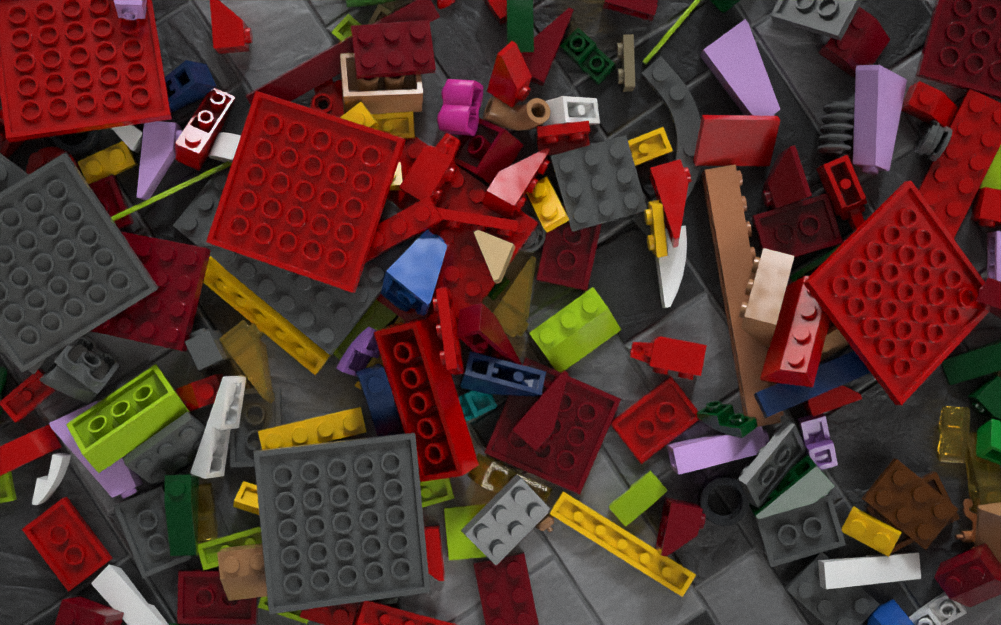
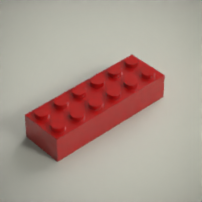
(426, 398)

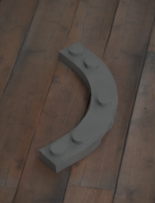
(684, 116)

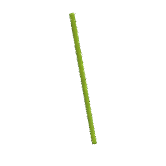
(671, 31)
(172, 190)

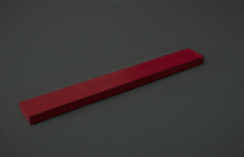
(327, 63)

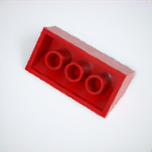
(796, 339)

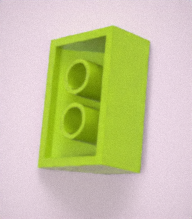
(575, 330)

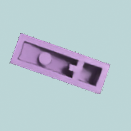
(156, 155)

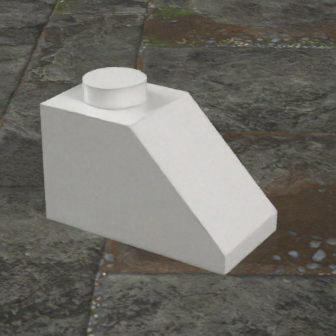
(573, 109)

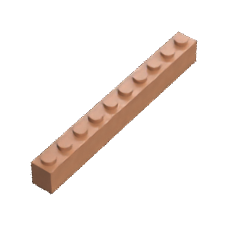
(734, 265)

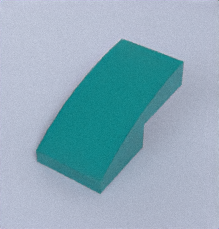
(476, 404)

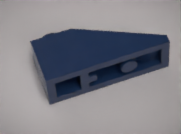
(188, 84)
(501, 377)
(379, 400)

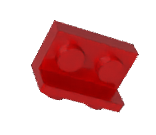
(563, 137)

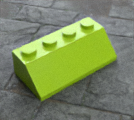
(126, 418)

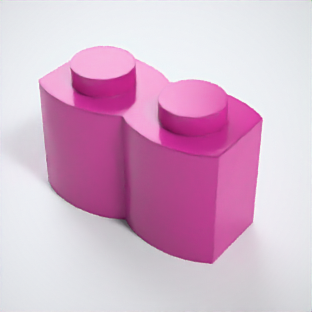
(460, 107)

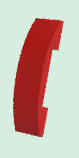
(28, 448)

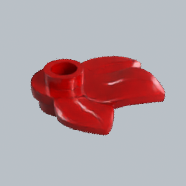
(331, 93)

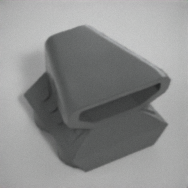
(81, 370)

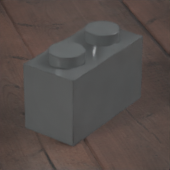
(207, 349)

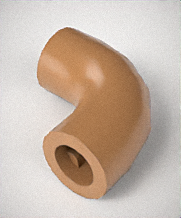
(519, 116)

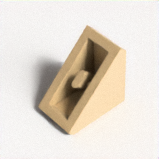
(496, 254)

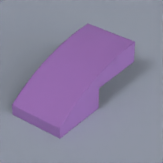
(359, 352)
(817, 440)

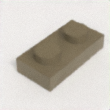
(626, 74)

